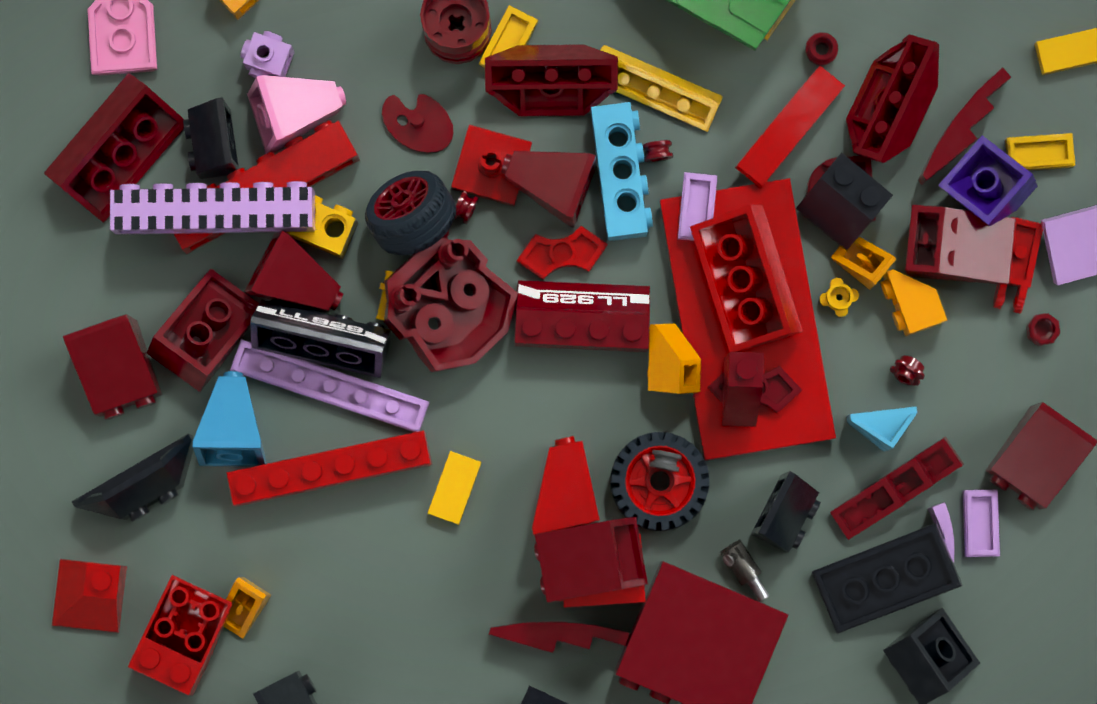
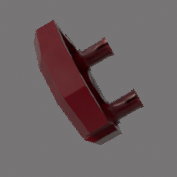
(465, 323)

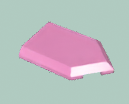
(122, 37)

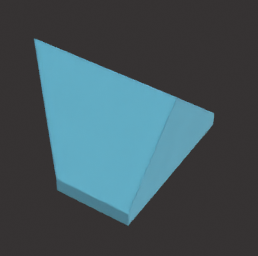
(883, 426)

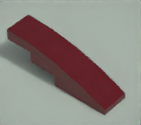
(958, 134)
(896, 488)
(545, 634)

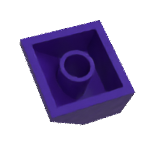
(989, 182)

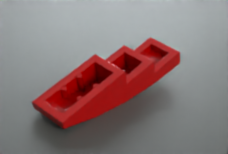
(790, 126)

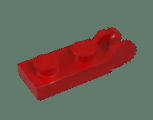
(1024, 257)

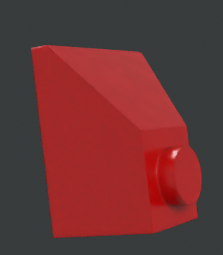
(89, 595)

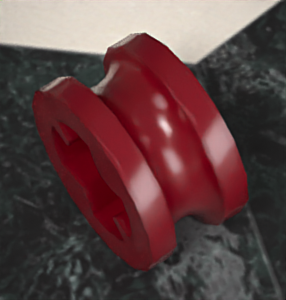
(657, 151)
(465, 207)

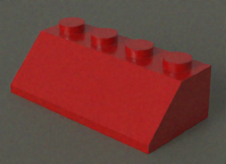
(746, 278)

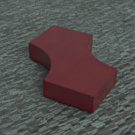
(776, 392)

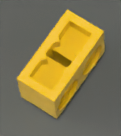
(323, 217)

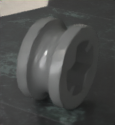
(665, 460)

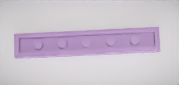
(331, 387)

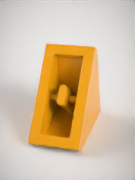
(864, 261)
(247, 604)

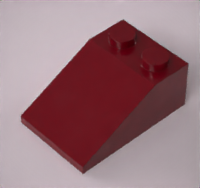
(203, 330)

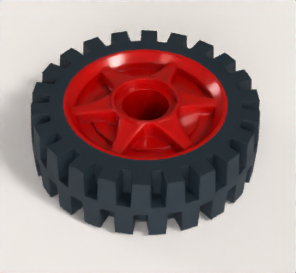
(655, 508)

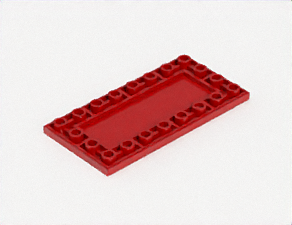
(809, 413)

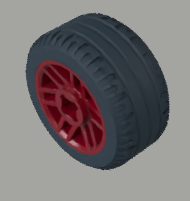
(410, 212)

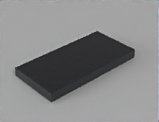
(887, 578)

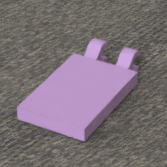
(1072, 244)

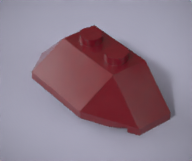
(551, 79)
(894, 99)

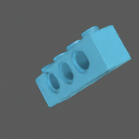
(605, 121)

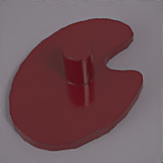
(427, 126)

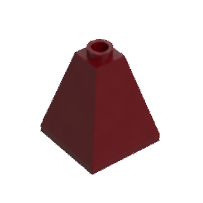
(552, 179)
(293, 276)

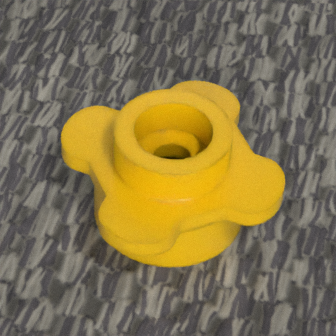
(848, 296)

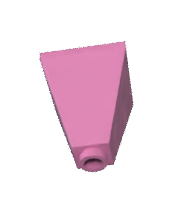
(291, 107)

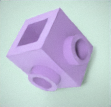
(275, 63)

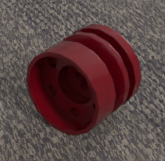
(454, 45)

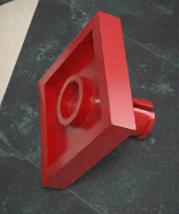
(481, 165)

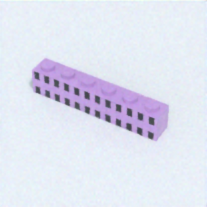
(212, 209)

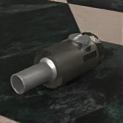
(744, 567)

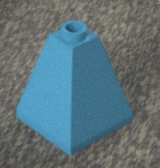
(229, 426)

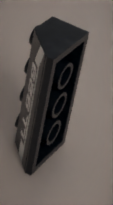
(320, 337)

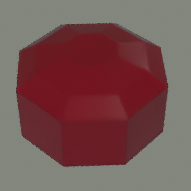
(1043, 329)

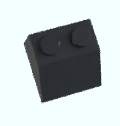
(212, 139)
(844, 201)
(931, 657)

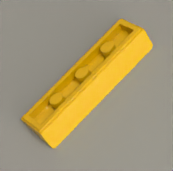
(665, 91)

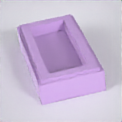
(696, 202)
(981, 523)

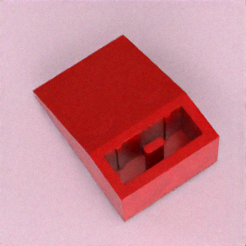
(181, 636)

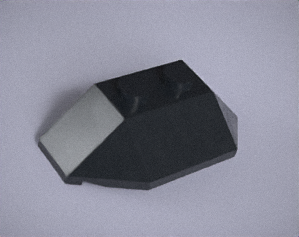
(143, 484)

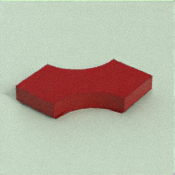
(577, 250)

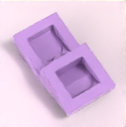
(941, 516)

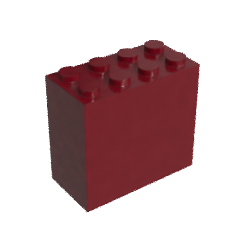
(699, 641)

